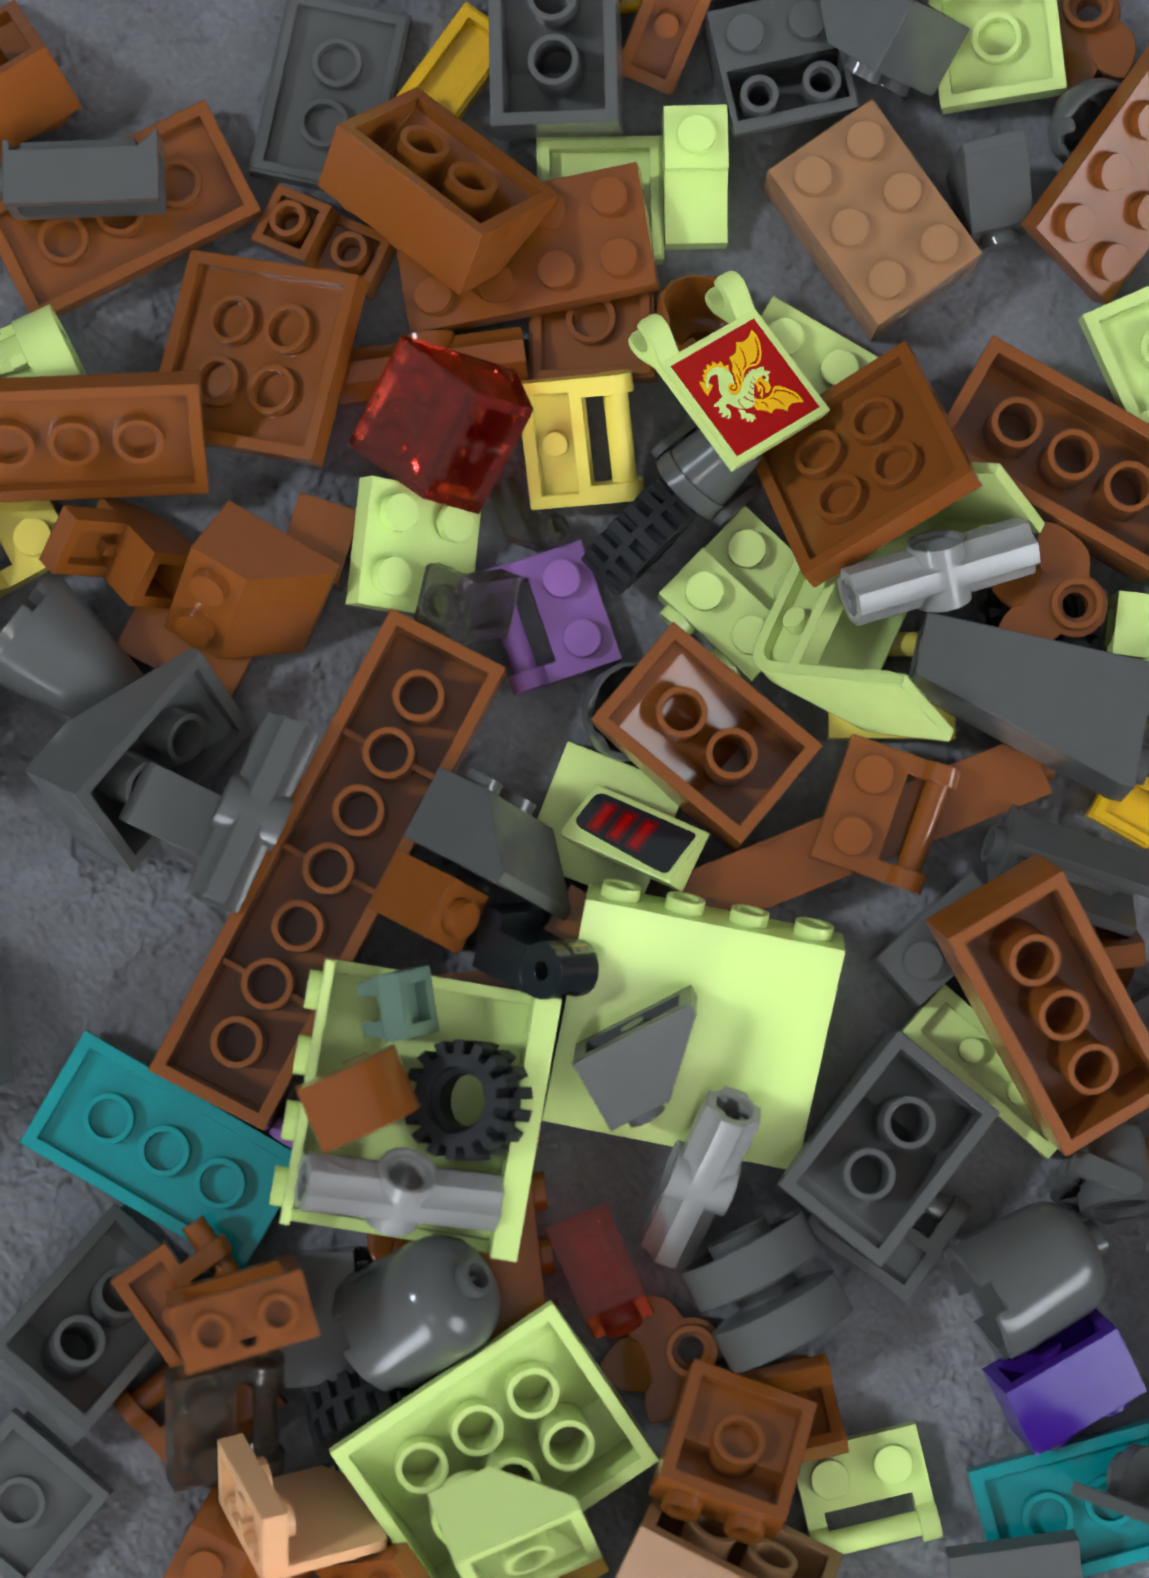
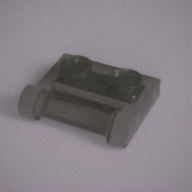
(205, 1409)

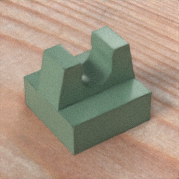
(404, 1004)

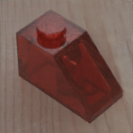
(600, 1273)

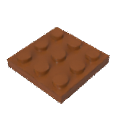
(266, 351)
(866, 467)

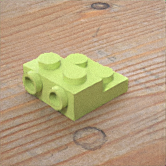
(730, 590)

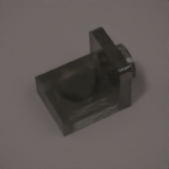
(467, 604)

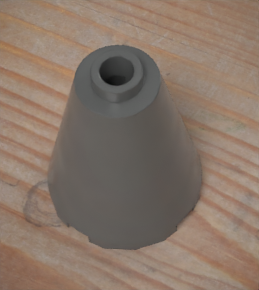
(61, 651)

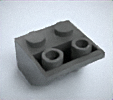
(776, 65)

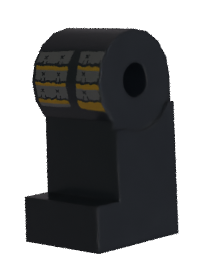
(529, 957)

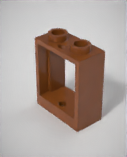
(245, 1303)

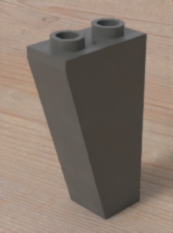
(1041, 696)

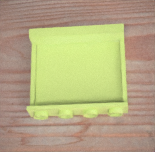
(463, 1013)
(758, 1019)

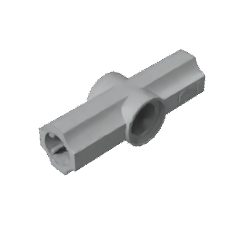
(938, 570)
(700, 1176)
(398, 1191)

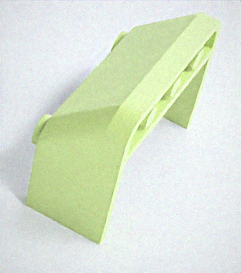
(839, 665)

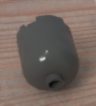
(1030, 1274)
(417, 1311)

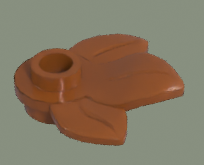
(1095, 45)
(1038, 598)
(651, 1359)

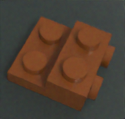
(733, 1453)

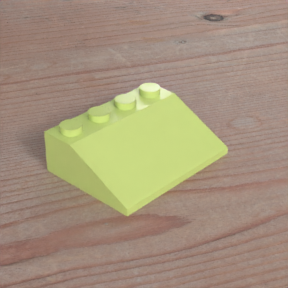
(517, 1404)

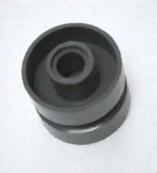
(758, 1274)

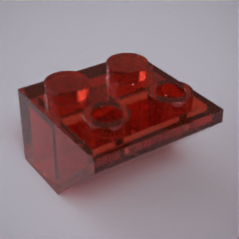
(443, 422)

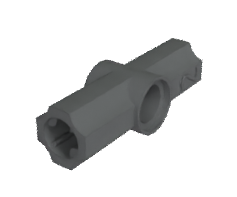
(252, 812)

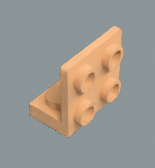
(293, 1518)

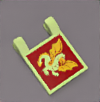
(734, 381)

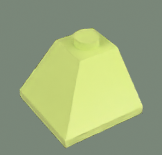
(511, 1526)

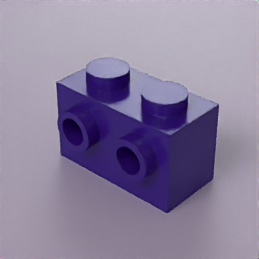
(1065, 1383)

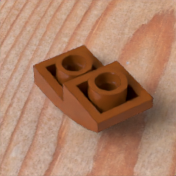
(320, 238)

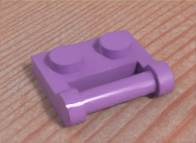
(570, 617)

